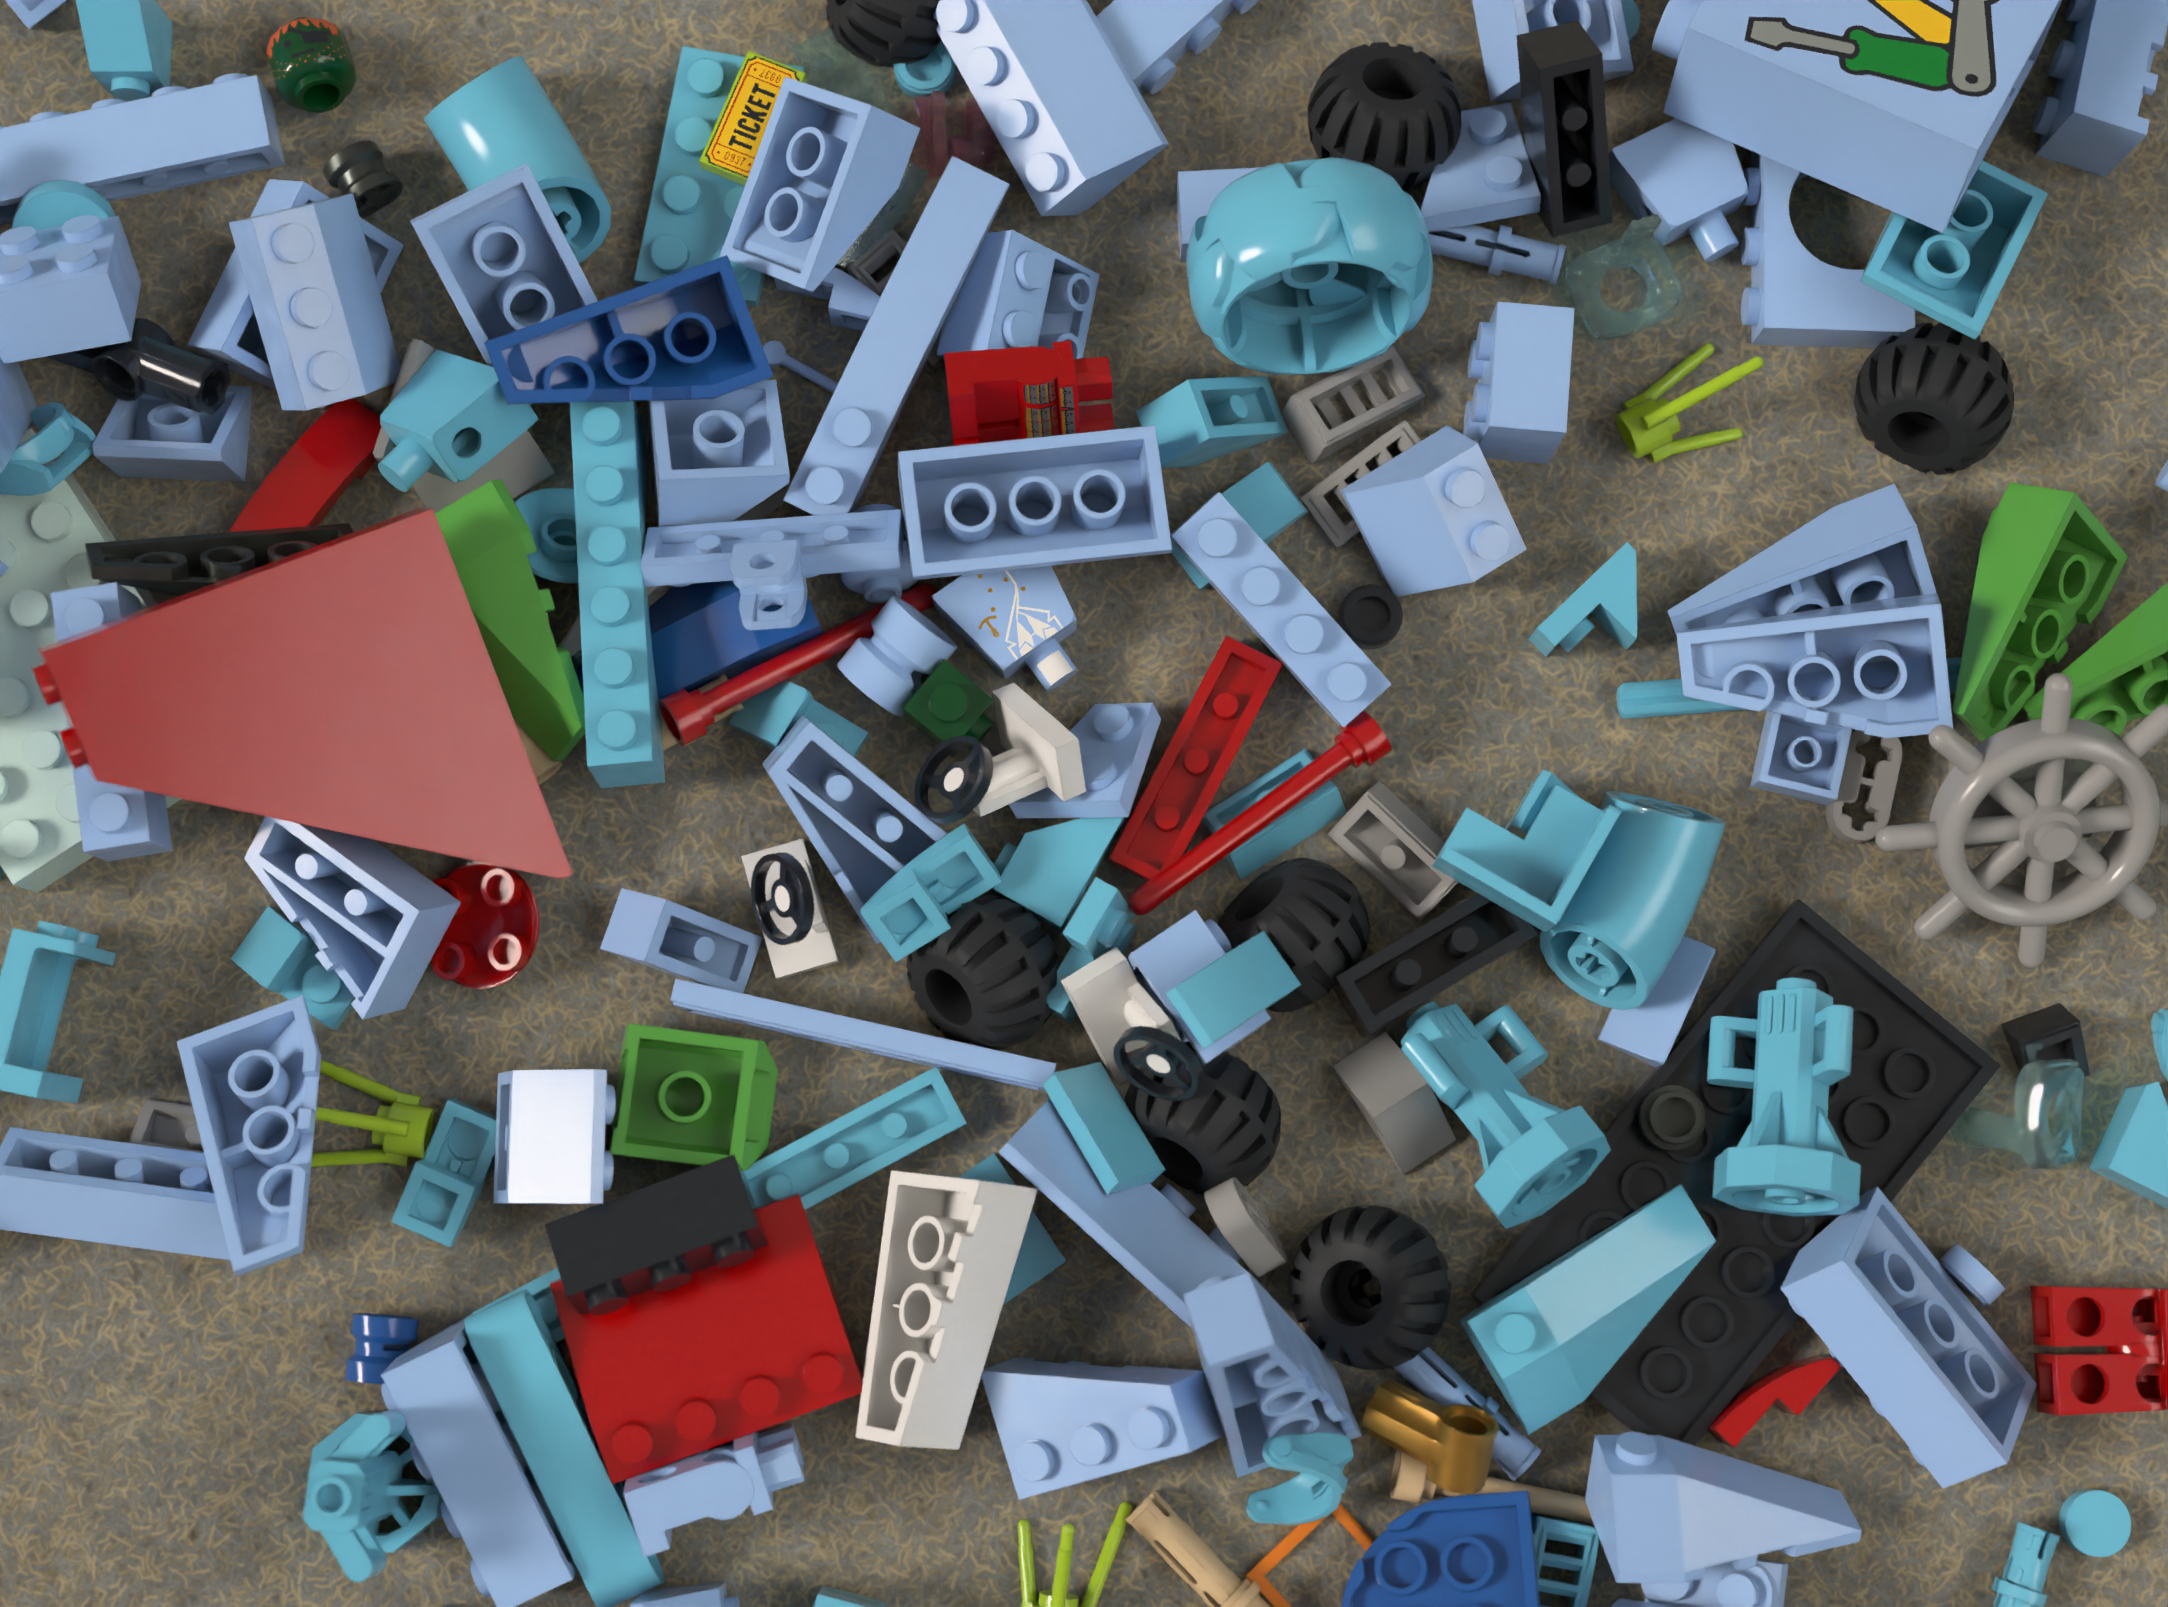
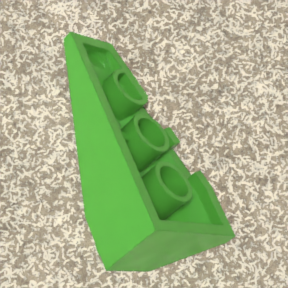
(491, 558)

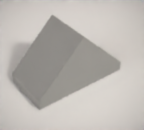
(1395, 1102)

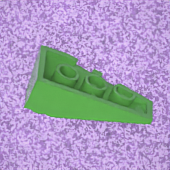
(2036, 578)
(2122, 672)

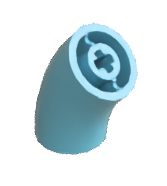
(509, 122)
(1634, 900)

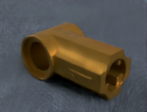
(1449, 1439)

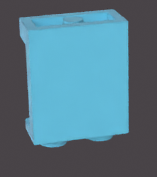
(31, 1005)

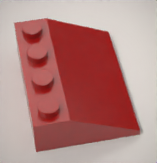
(715, 1354)

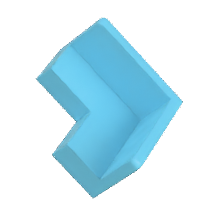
(1530, 874)

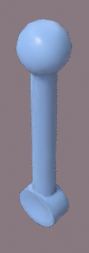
(777, 356)

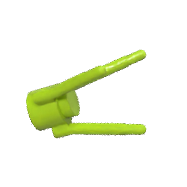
(1650, 424)
(401, 1128)
(1058, 1595)

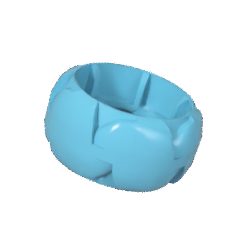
(1271, 276)

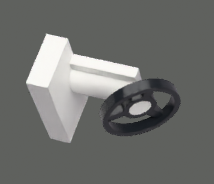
(1037, 757)
(789, 909)
(1131, 1029)

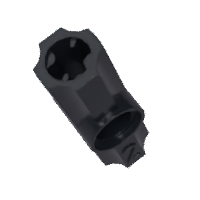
(155, 367)

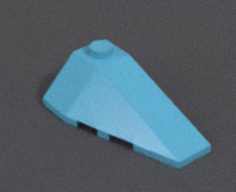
(1578, 1315)

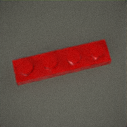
(1196, 759)

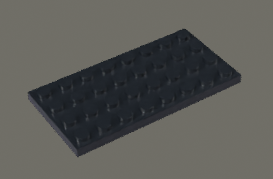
(1902, 1097)

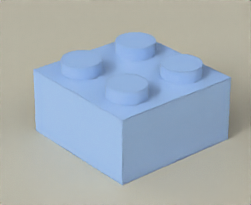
(1800, 758)

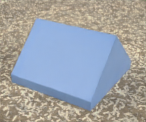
(174, 442)

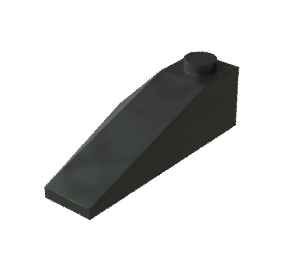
(196, 561)

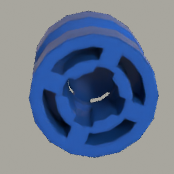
(378, 1343)

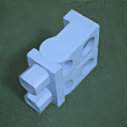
(713, 1484)

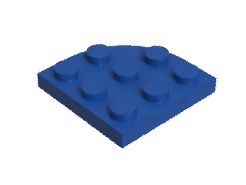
(1452, 1555)

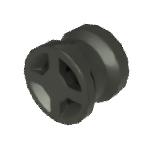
(361, 172)

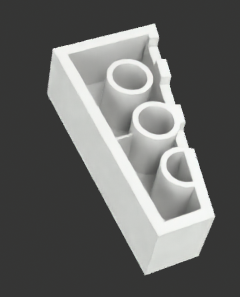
(937, 1304)

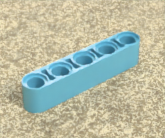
(561, 1448)

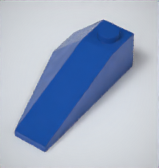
(651, 343)
(702, 636)

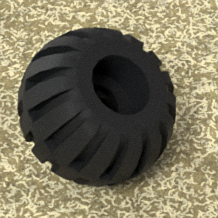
(885, 29)
(1386, 111)
(1934, 398)
(1311, 920)
(986, 974)
(1218, 1132)
(1330, 1293)

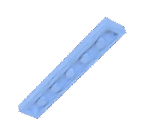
(861, 1035)

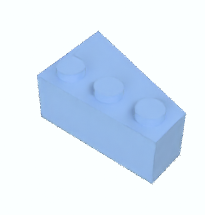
(1093, 1420)

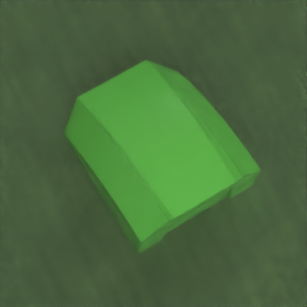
(692, 1097)

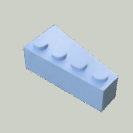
(1262, 1370)

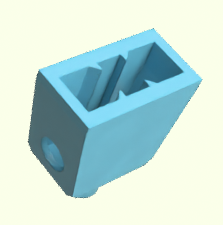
(449, 421)

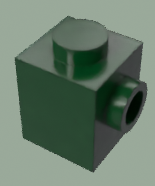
(949, 707)

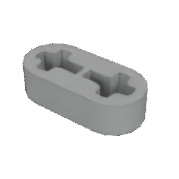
(1879, 788)
(1246, 1226)

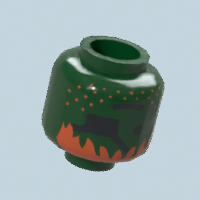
(311, 64)

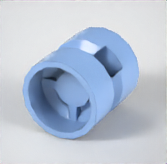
(896, 655)

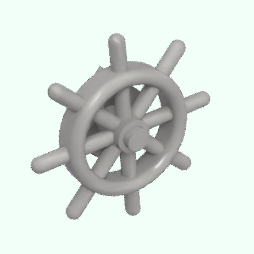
(2036, 799)

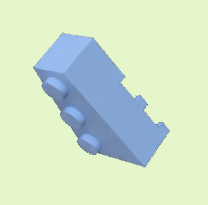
(2101, 83)
(848, 812)
(358, 905)

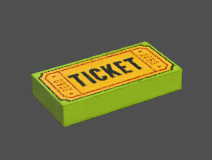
(745, 117)

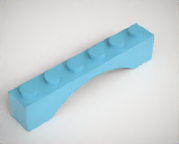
(616, 642)

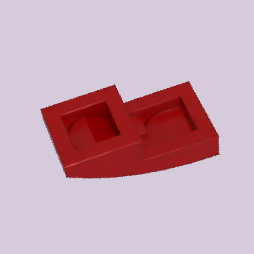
(1787, 1387)

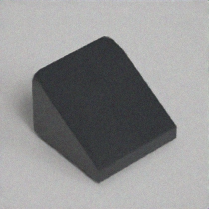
(2046, 1035)

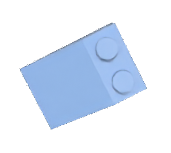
(816, 183)
(503, 257)

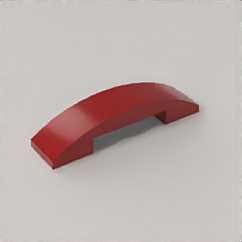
(315, 470)

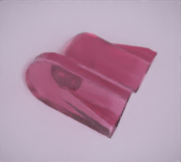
(974, 149)

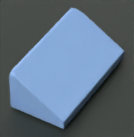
(1653, 1026)

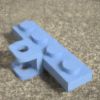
(773, 557)

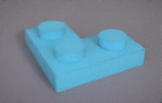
(1094, 929)

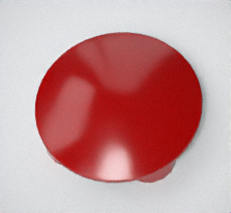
(491, 929)

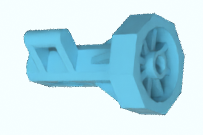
(1527, 1146)
(1790, 1151)
(358, 1484)

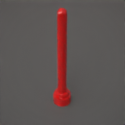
(692, 712)
(1357, 744)

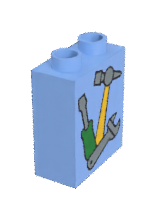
(1857, 90)

